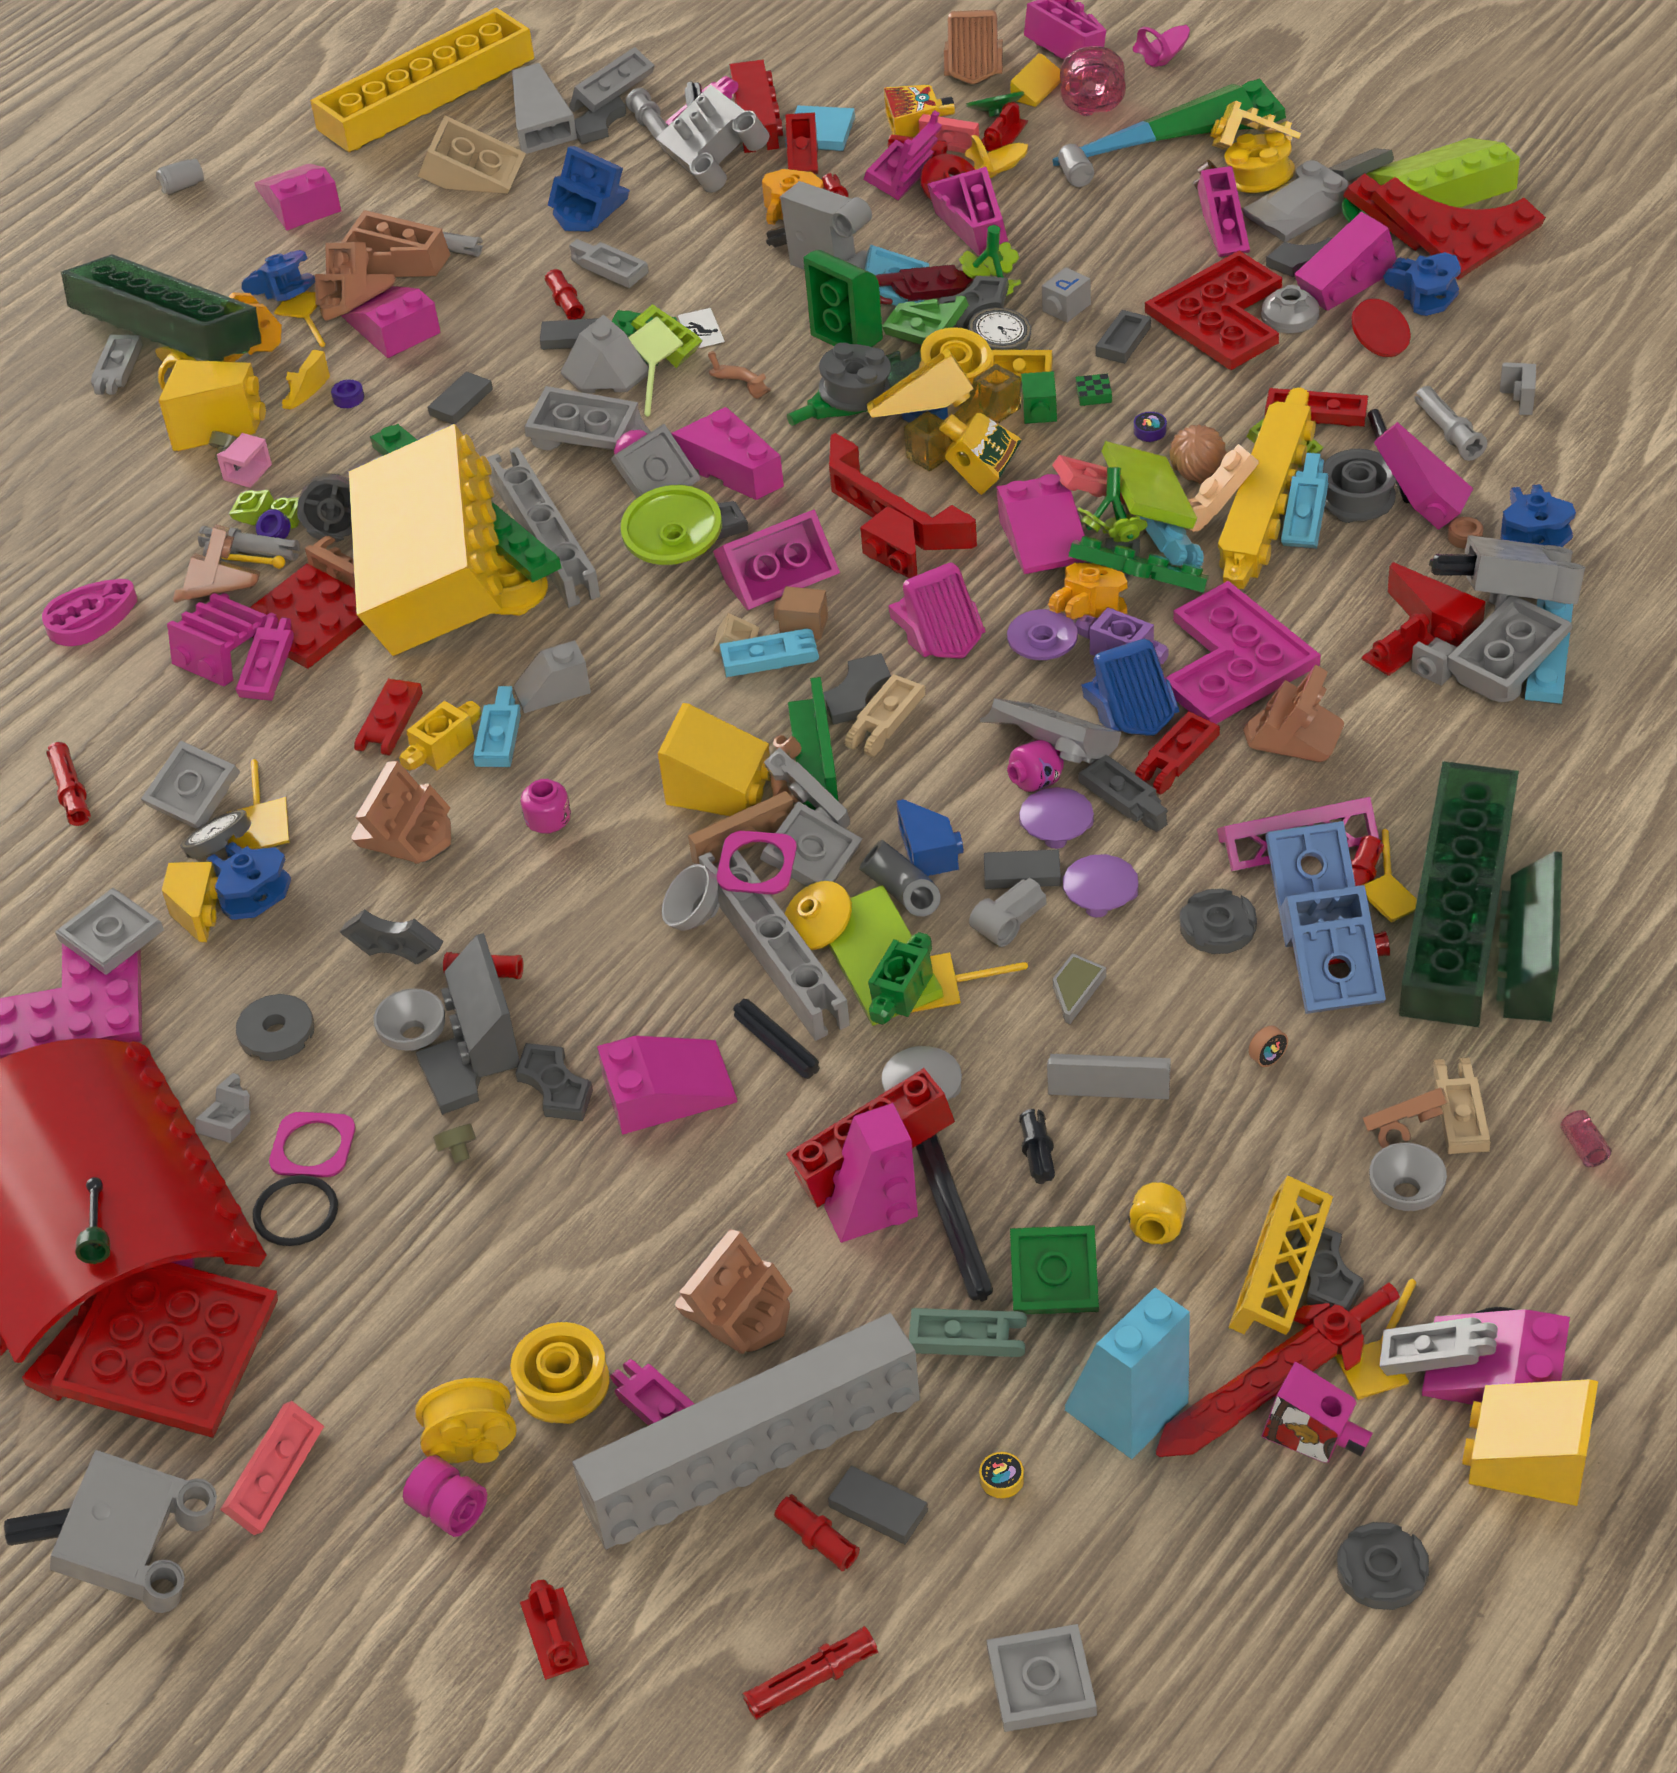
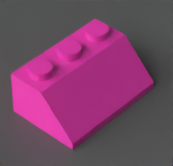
(777, 557)

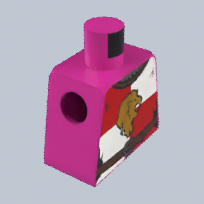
(1314, 1417)

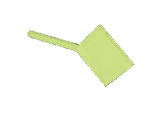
(654, 344)

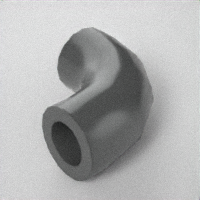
(901, 879)

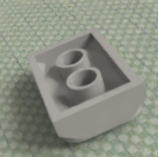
(1300, 203)
(581, 419)
(1507, 649)
(1072, 736)

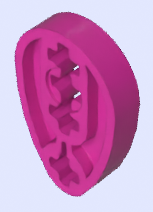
(97, 610)

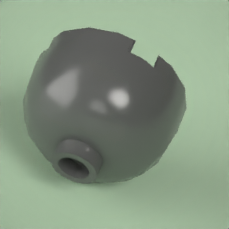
(326, 506)

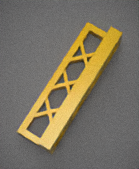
(1267, 1255)

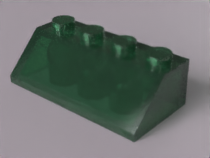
(1531, 940)

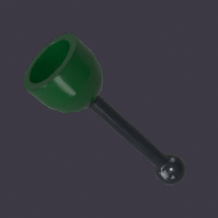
(88, 1241)

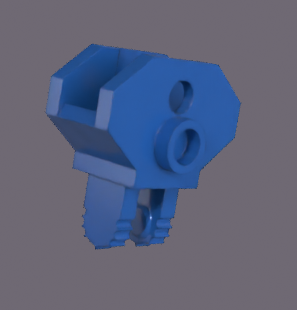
(279, 277)
(1424, 280)
(1537, 518)
(248, 877)

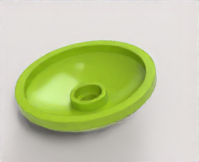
(671, 524)

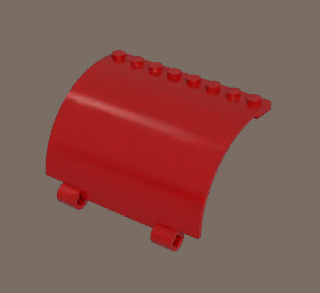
(107, 1115)

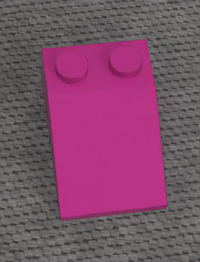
(300, 195)
(395, 319)
(1039, 522)
(663, 1079)
(1527, 1351)

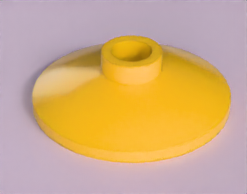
(820, 913)

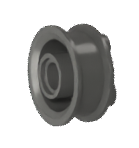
(853, 376)
(1359, 485)

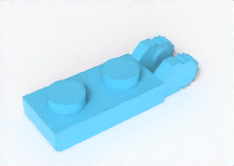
(1174, 543)

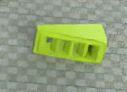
(690, 339)

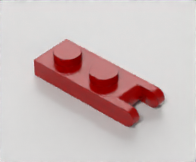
(389, 715)

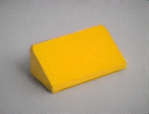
(1036, 80)
(1023, 360)

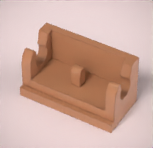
(331, 561)

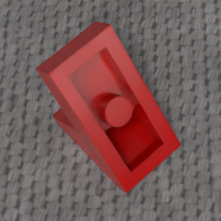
(802, 142)

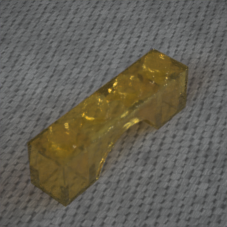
(994, 394)

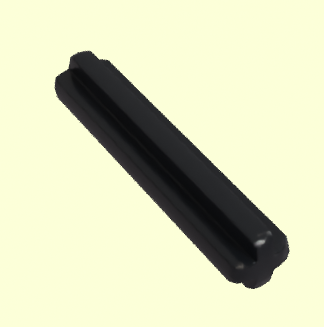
(776, 1038)

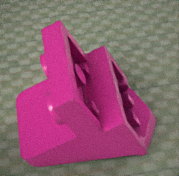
(938, 613)

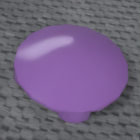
(1056, 815)
(1100, 883)

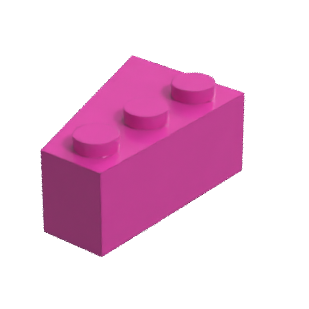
(1062, 26)
(732, 452)

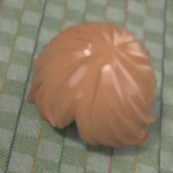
(1197, 452)

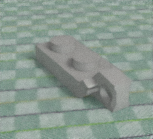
(609, 262)
(806, 787)

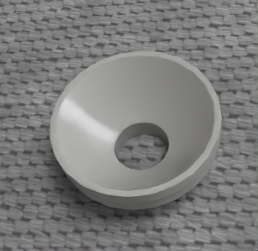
(1288, 315)
(691, 898)
(407, 1010)
(1411, 1165)

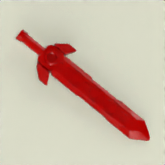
(1326, 1334)

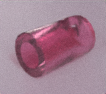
(1585, 1138)

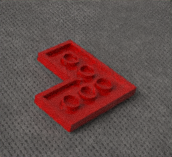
(1211, 309)

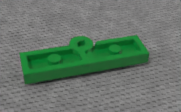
(1124, 559)

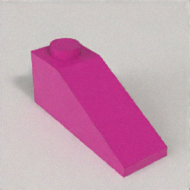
(1223, 210)
(1424, 478)

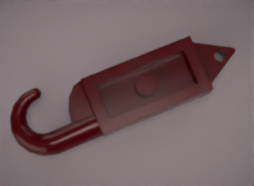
(925, 283)

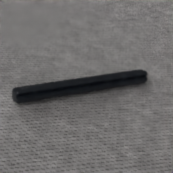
(954, 1219)

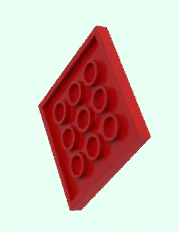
(167, 1346)

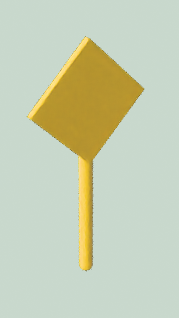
(301, 307)
(1387, 892)
(1367, 1376)

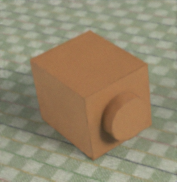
(802, 610)

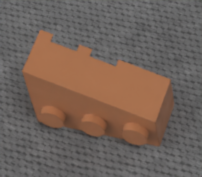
(399, 245)

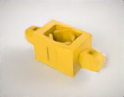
(440, 735)

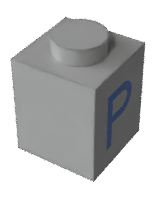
(1066, 294)

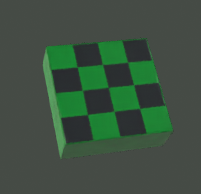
(1093, 389)

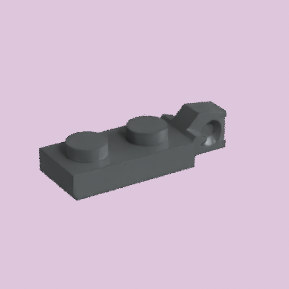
(1124, 792)

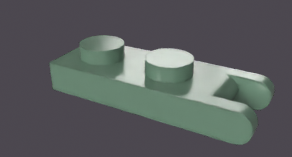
(966, 1332)

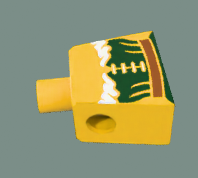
(979, 449)

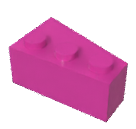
(968, 207)
(1348, 262)
(875, 1178)

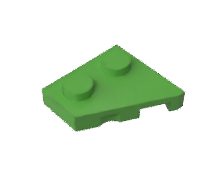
(918, 320)

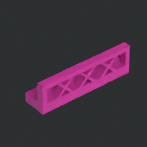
(1296, 819)

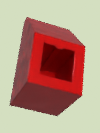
(891, 541)

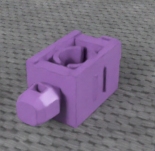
(1117, 629)

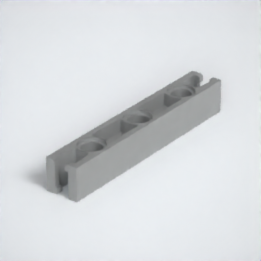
(539, 516)
(781, 951)

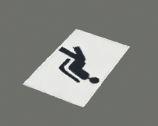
(703, 325)

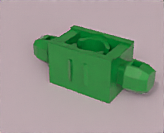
(910, 969)

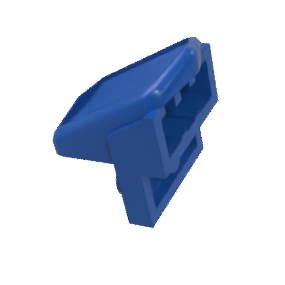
(586, 191)
(1131, 689)

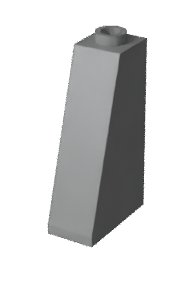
(540, 111)

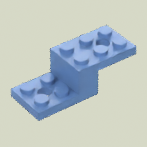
(1325, 917)

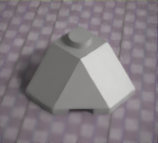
(604, 359)
(553, 678)

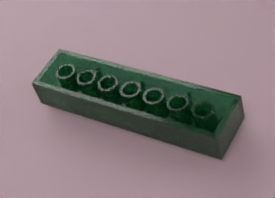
(162, 308)
(1459, 895)

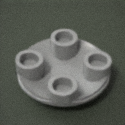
(937, 1062)

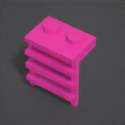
(902, 163)
(206, 637)

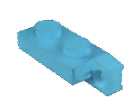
(1306, 504)
(498, 731)

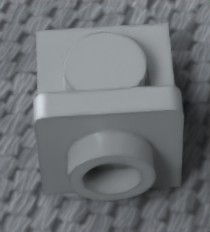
(1521, 381)
(1431, 660)

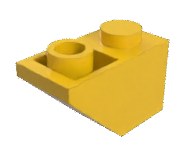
(192, 896)

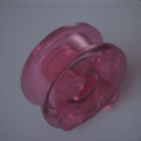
(1092, 80)

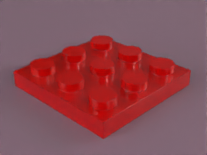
(319, 612)

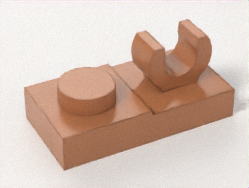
(1424, 1106)

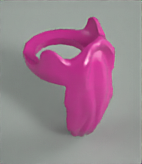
(1164, 47)

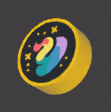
(1001, 1475)

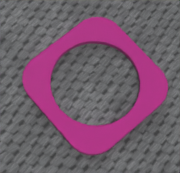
(777, 884)
(342, 1123)

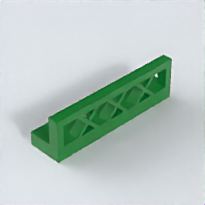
(811, 730)

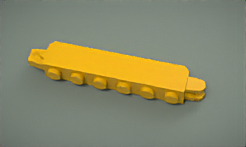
(1264, 493)

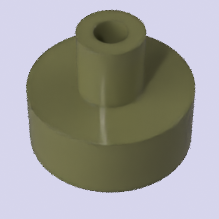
(221, 441)
(455, 1140)

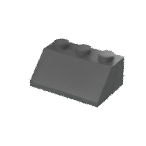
(480, 1011)

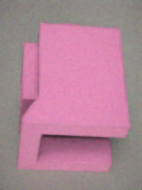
(244, 460)

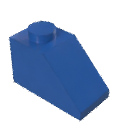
(928, 839)

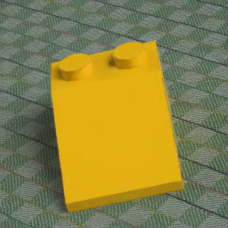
(927, 388)

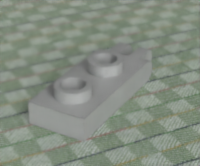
(116, 363)
(1436, 1345)

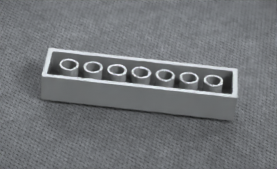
(747, 1431)

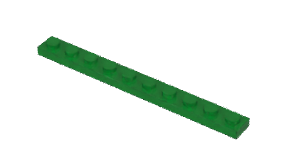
(515, 542)

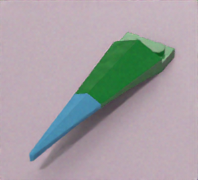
(1191, 118)

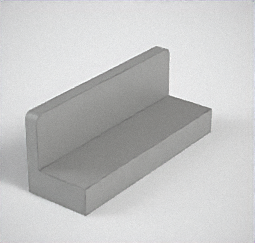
(611, 81)
(1109, 1076)

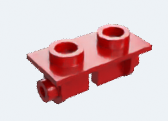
(1005, 128)
(1397, 647)
(553, 1630)

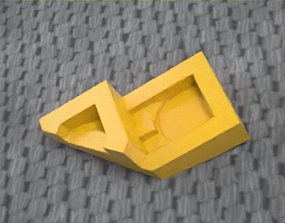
(308, 381)

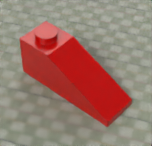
(1450, 612)

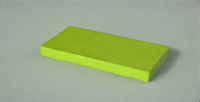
(1150, 485)
(866, 940)

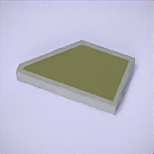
(1076, 984)

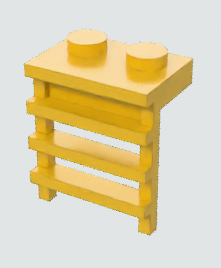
(1226, 128)

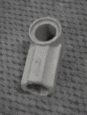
(1002, 918)

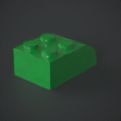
(842, 301)

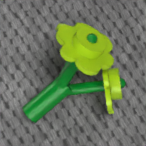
(995, 256)
(1122, 526)

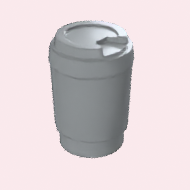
(1075, 165)
(179, 176)

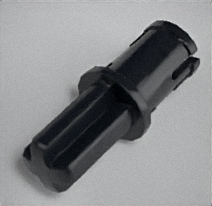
(1037, 1146)

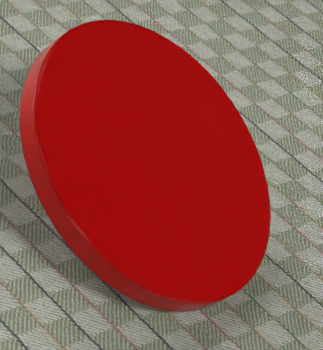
(1381, 327)

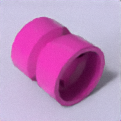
(444, 1496)

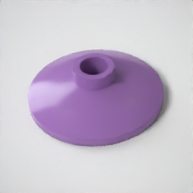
(1042, 634)

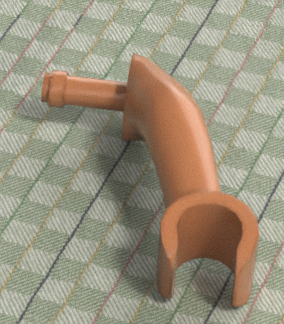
(754, 382)
(792, 749)

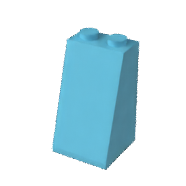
(1136, 1375)

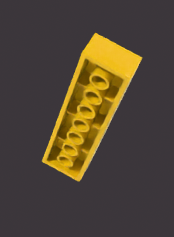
(422, 79)

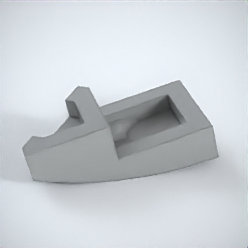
(228, 1114)

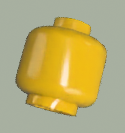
(1157, 1213)

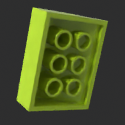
(1457, 172)

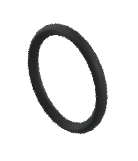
(305, 1238)

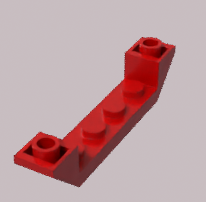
(943, 532)

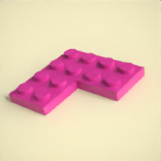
(1246, 657)
(83, 1008)

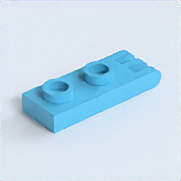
(769, 652)

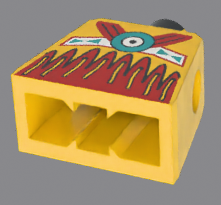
(907, 104)

